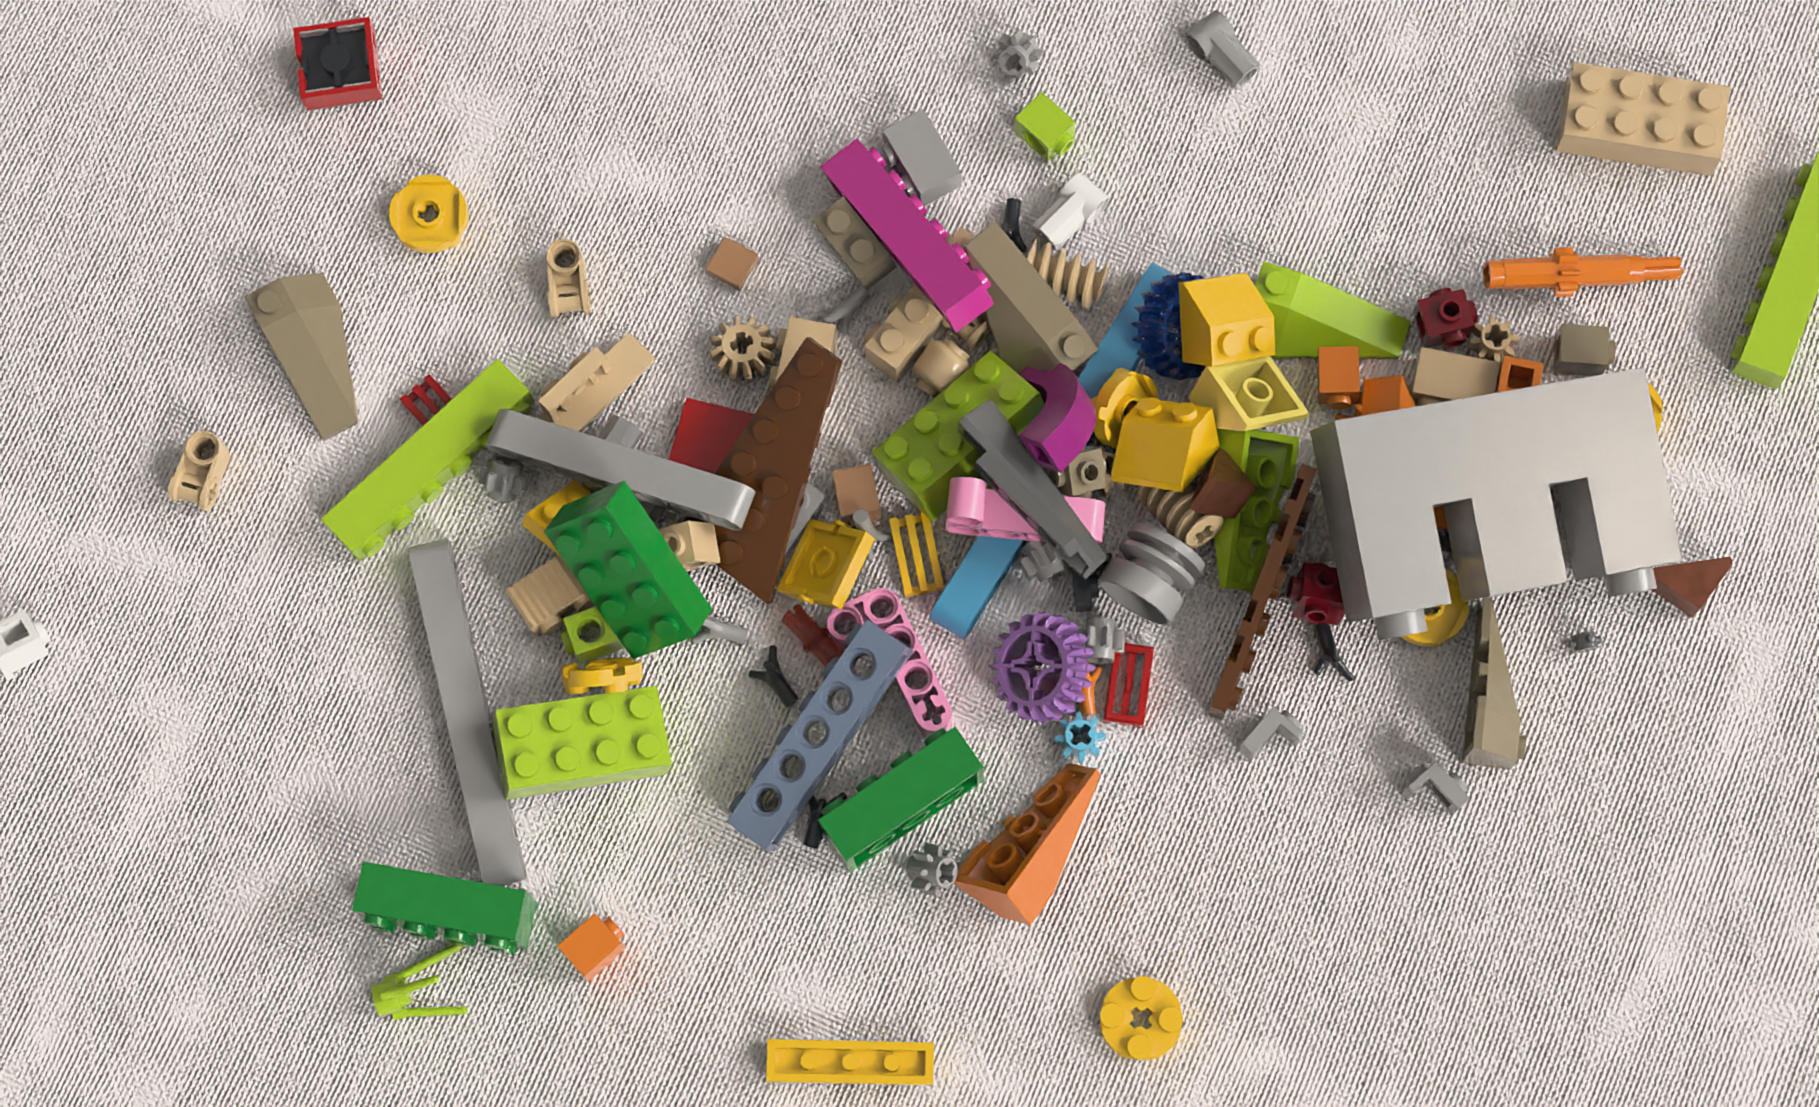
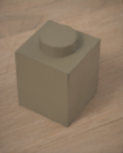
(1583, 350)

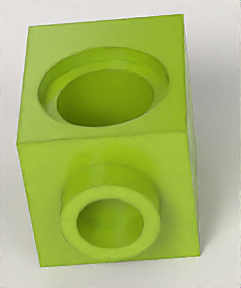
(1045, 127)
(575, 626)

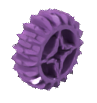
(1048, 690)

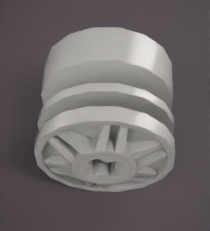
(1153, 569)

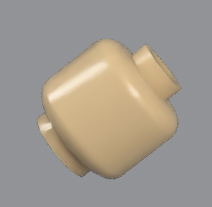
(940, 366)

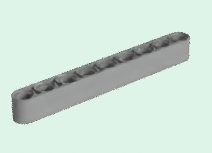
(467, 713)

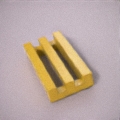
(910, 522)

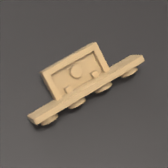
(594, 383)

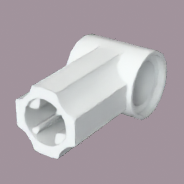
(1076, 204)

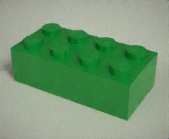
(628, 570)
(901, 798)
(444, 906)

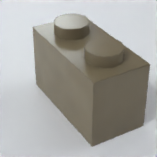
(854, 243)

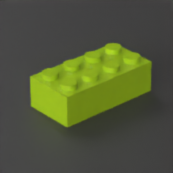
(929, 448)
(581, 742)

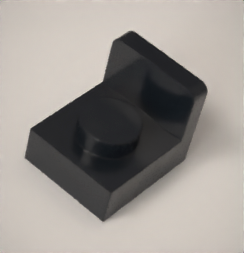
(1087, 589)

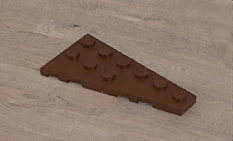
(775, 462)
(1267, 586)

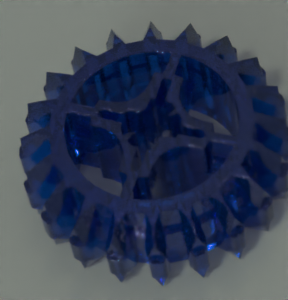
(1161, 328)

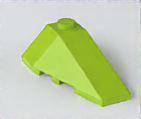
(1319, 315)
(1270, 465)

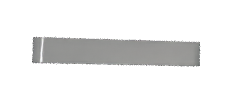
(607, 463)

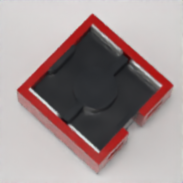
(338, 63)

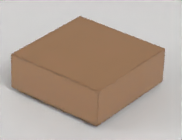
(732, 263)

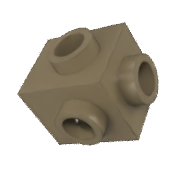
(1082, 474)

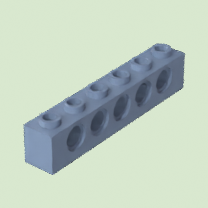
(817, 760)

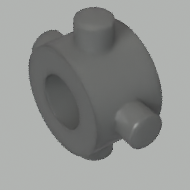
(1584, 642)

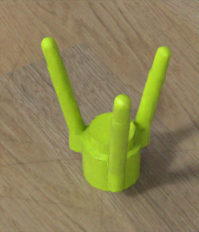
(396, 992)

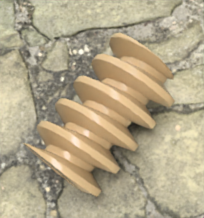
(1069, 275)
(1174, 514)

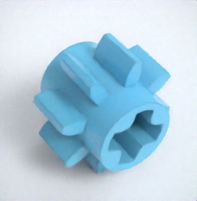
(1078, 727)

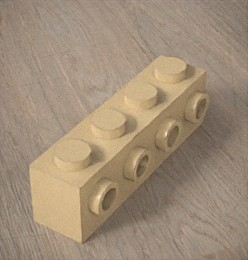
(908, 327)

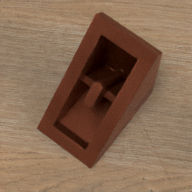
(1222, 488)
(1690, 583)

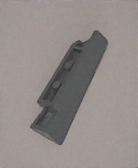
(1027, 488)

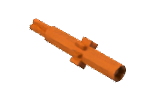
(1567, 271)

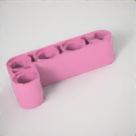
(984, 513)
(898, 626)

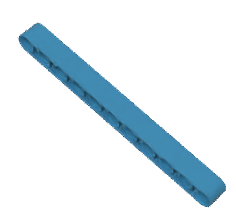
(993, 557)

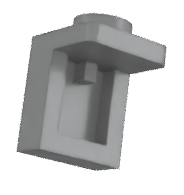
(1259, 733)
(1445, 787)

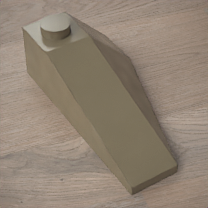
(1027, 315)
(309, 340)
(1492, 714)

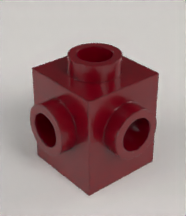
(1445, 318)
(1316, 594)

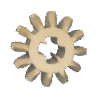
(727, 349)

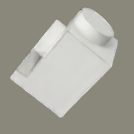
(21, 643)

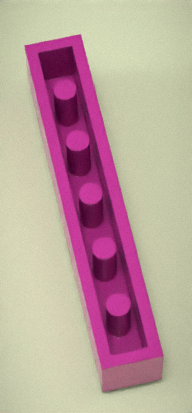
(908, 235)

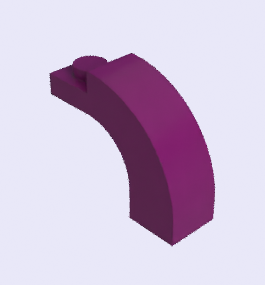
(1064, 421)

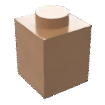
(856, 491)

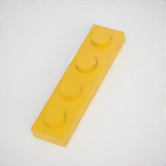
(850, 1062)

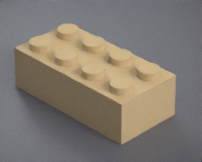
(1643, 119)

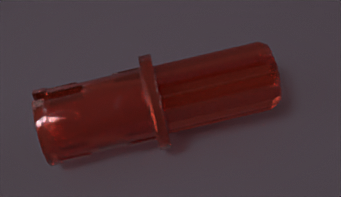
(811, 635)

